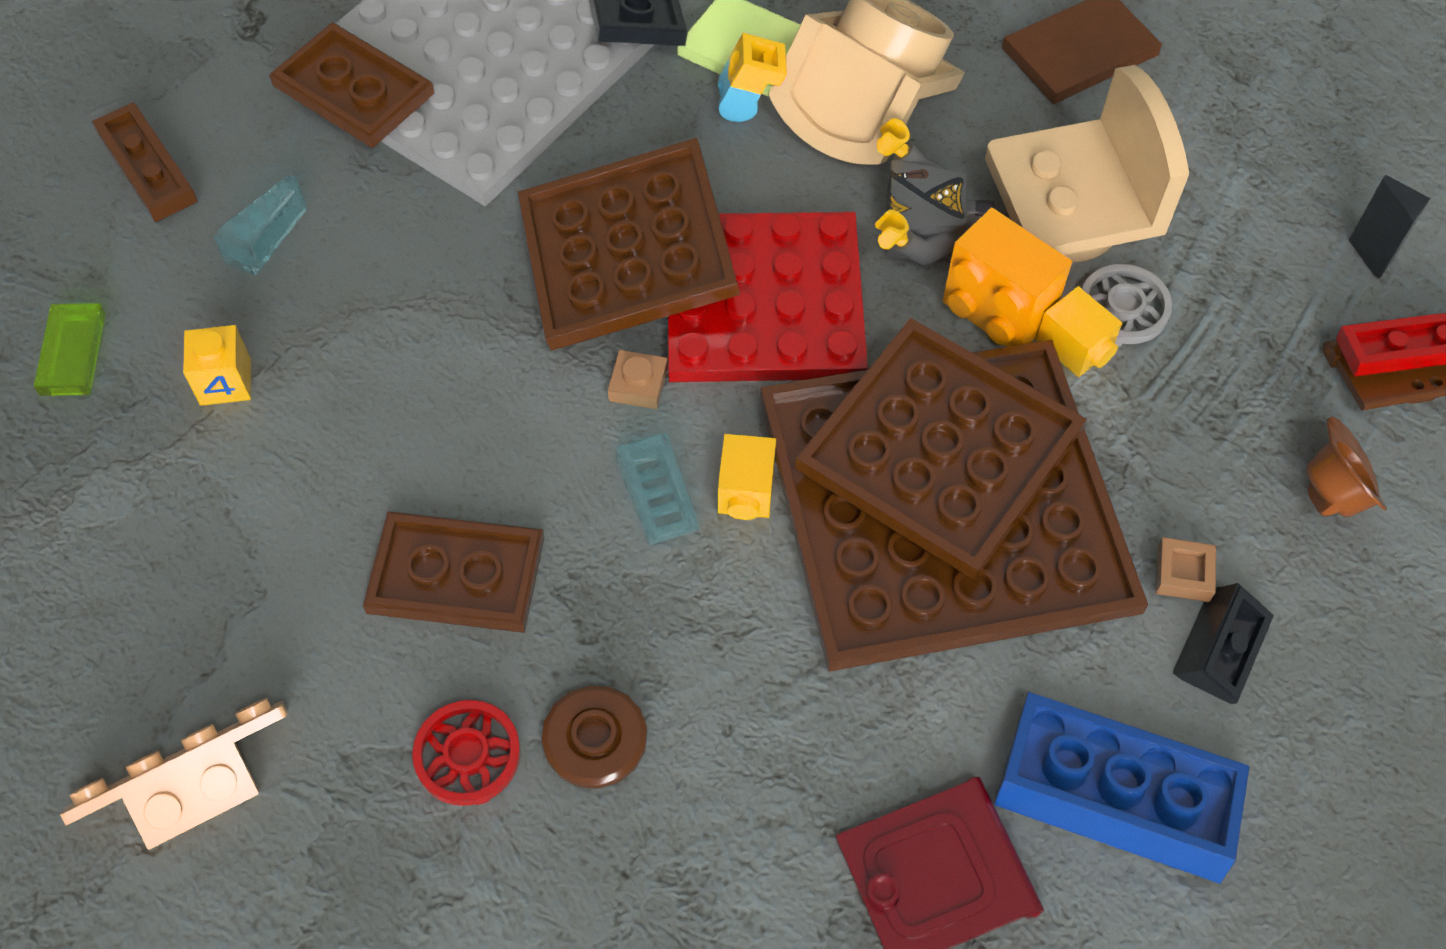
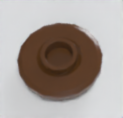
(594, 737)

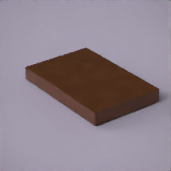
(1080, 47)
(352, 84)
(454, 572)

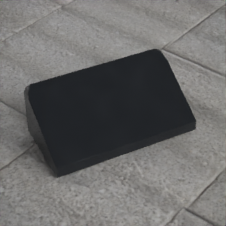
(1387, 223)
(1224, 643)

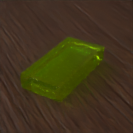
(69, 349)

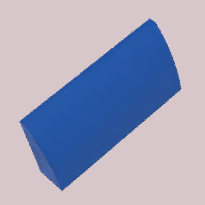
(1125, 787)

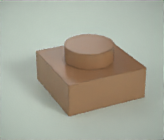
(638, 379)
(1186, 569)

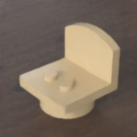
(860, 71)
(1096, 178)

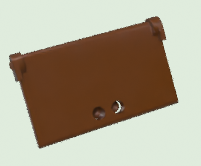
(1389, 387)

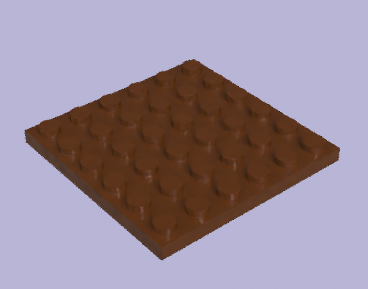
(894, 600)

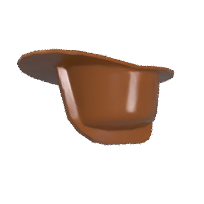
(1342, 475)

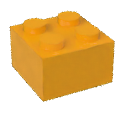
(1004, 279)

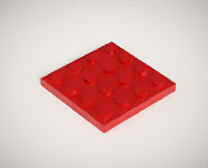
(795, 308)

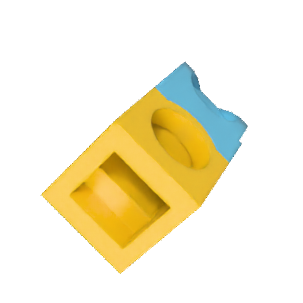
(747, 73)

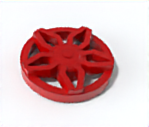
(466, 752)

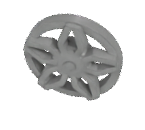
(1129, 300)

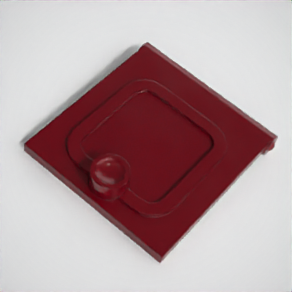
(946, 868)

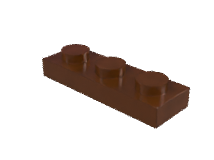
(145, 162)

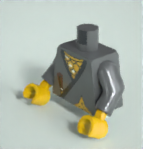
(924, 202)

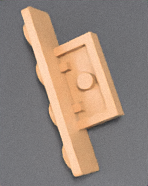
(186, 786)

